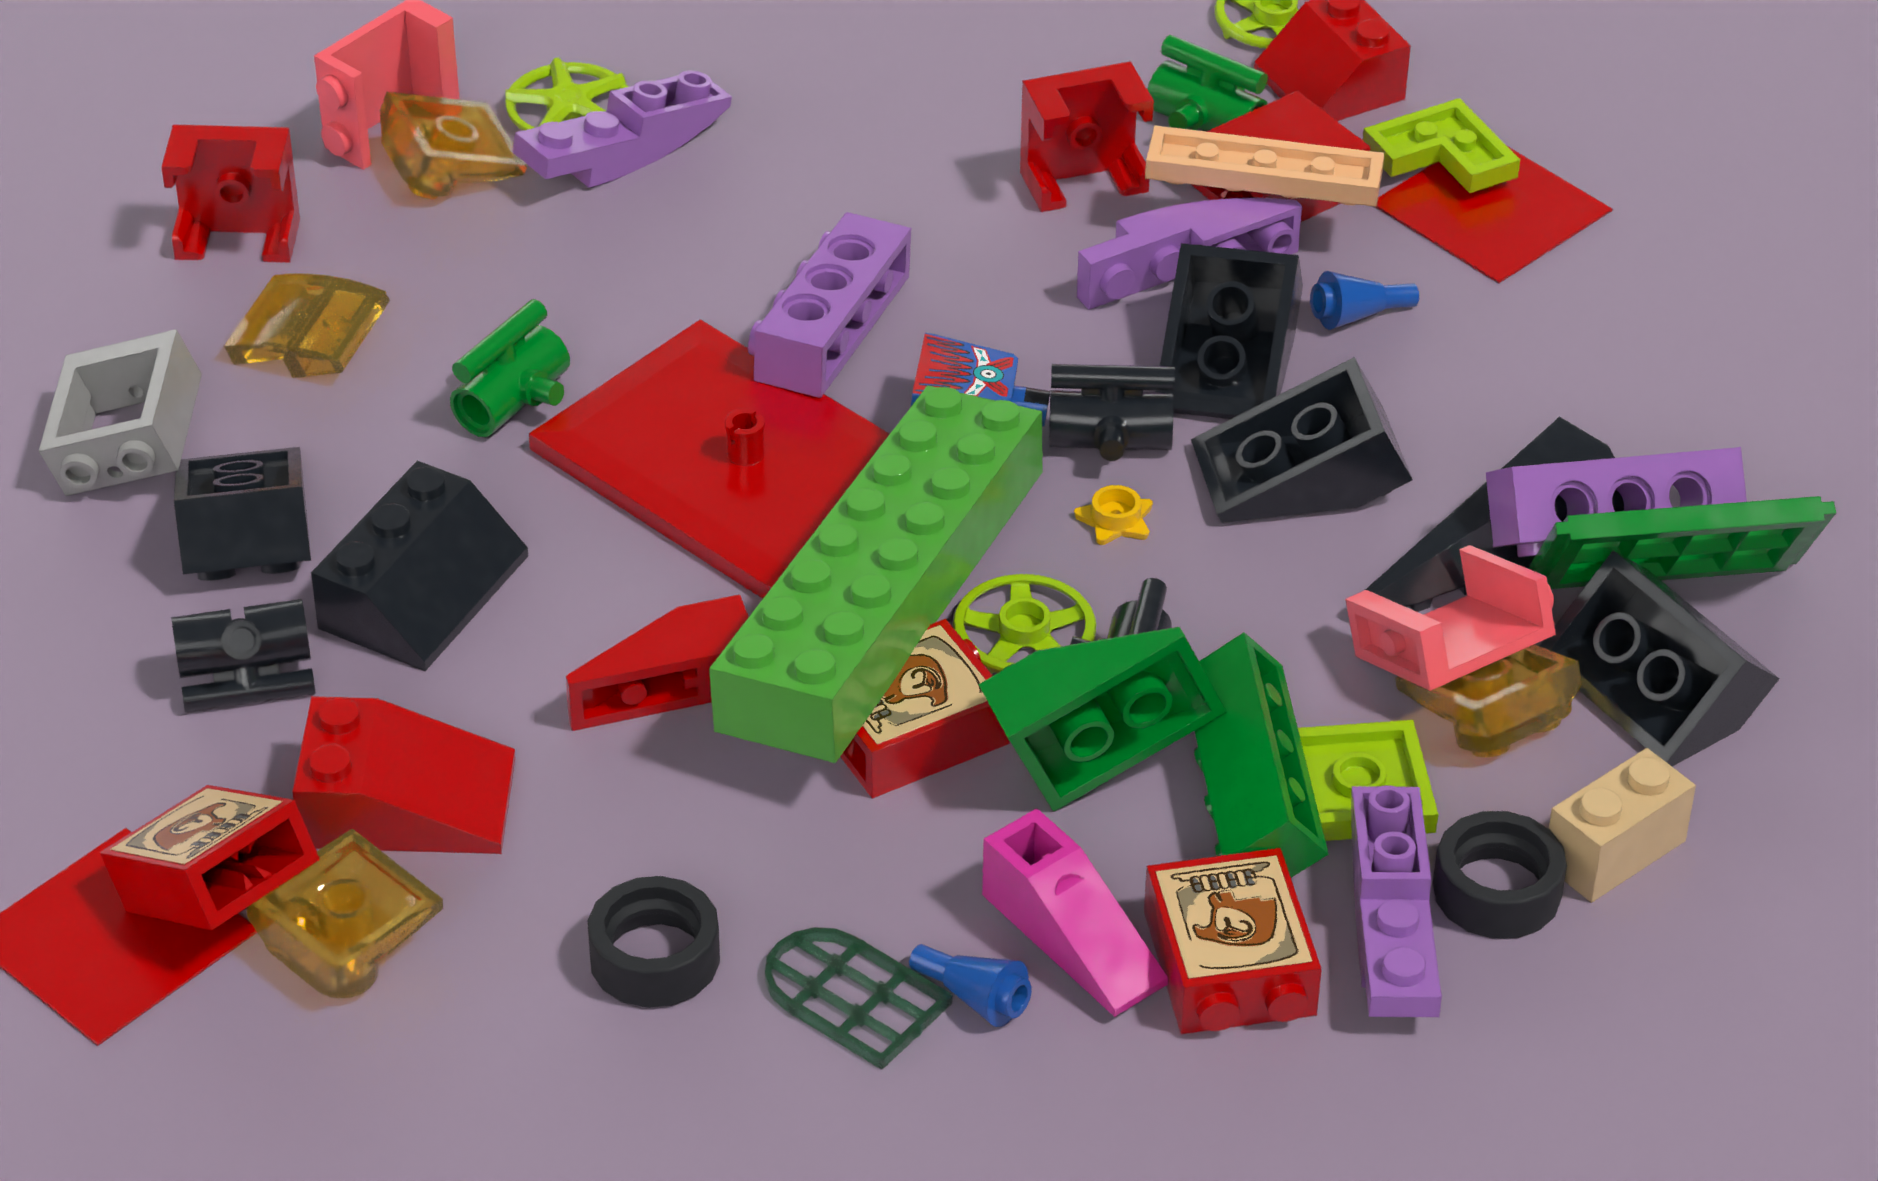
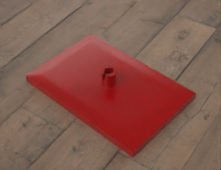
(712, 454)

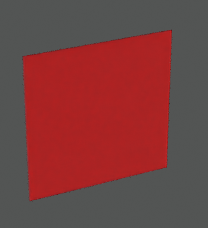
(1496, 226)
(96, 960)

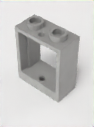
(111, 377)

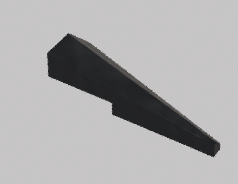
(1435, 561)

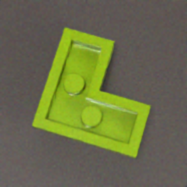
(1445, 135)

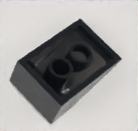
(1230, 328)
(1303, 451)
(241, 513)

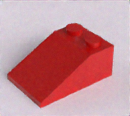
(400, 779)

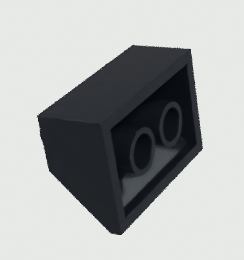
(416, 567)
(1658, 662)

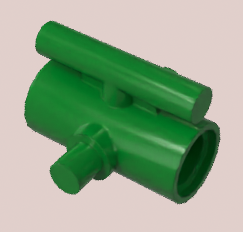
(1206, 90)
(508, 371)

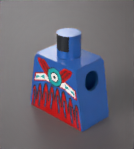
(974, 372)

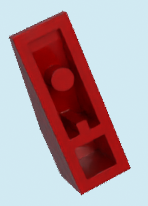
(656, 667)

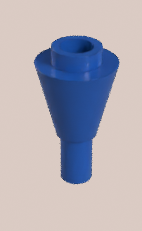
(1345, 299)
(988, 985)

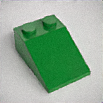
(1100, 707)

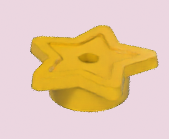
(1116, 513)

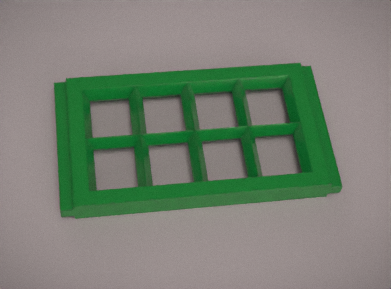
(1685, 540)

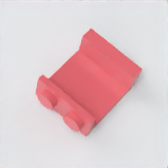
(397, 52)
(1500, 615)

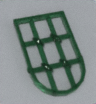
(857, 1014)

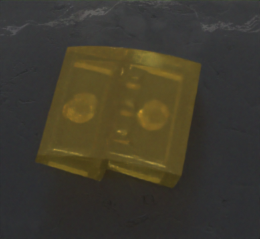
(308, 323)

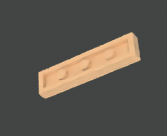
(1264, 166)

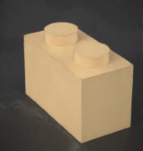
(1622, 823)

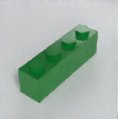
(1257, 760)

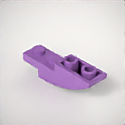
(635, 130)
(1150, 242)
(1393, 902)

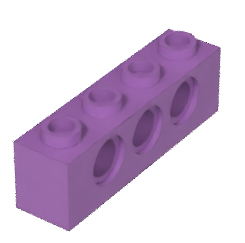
(830, 304)
(1526, 495)

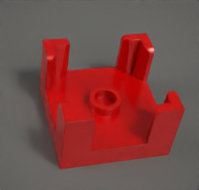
(1083, 127)
(232, 183)

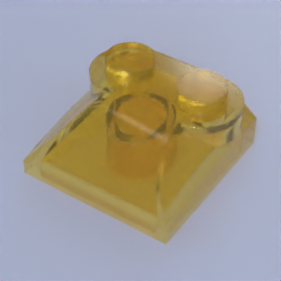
(445, 143)
(1504, 699)
(343, 916)

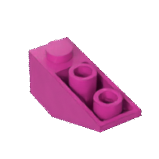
(1068, 911)

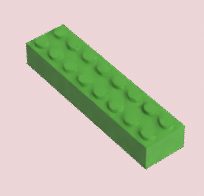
(876, 574)

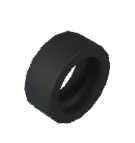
(1493, 911)
(654, 980)

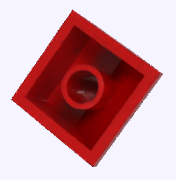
(1338, 58)

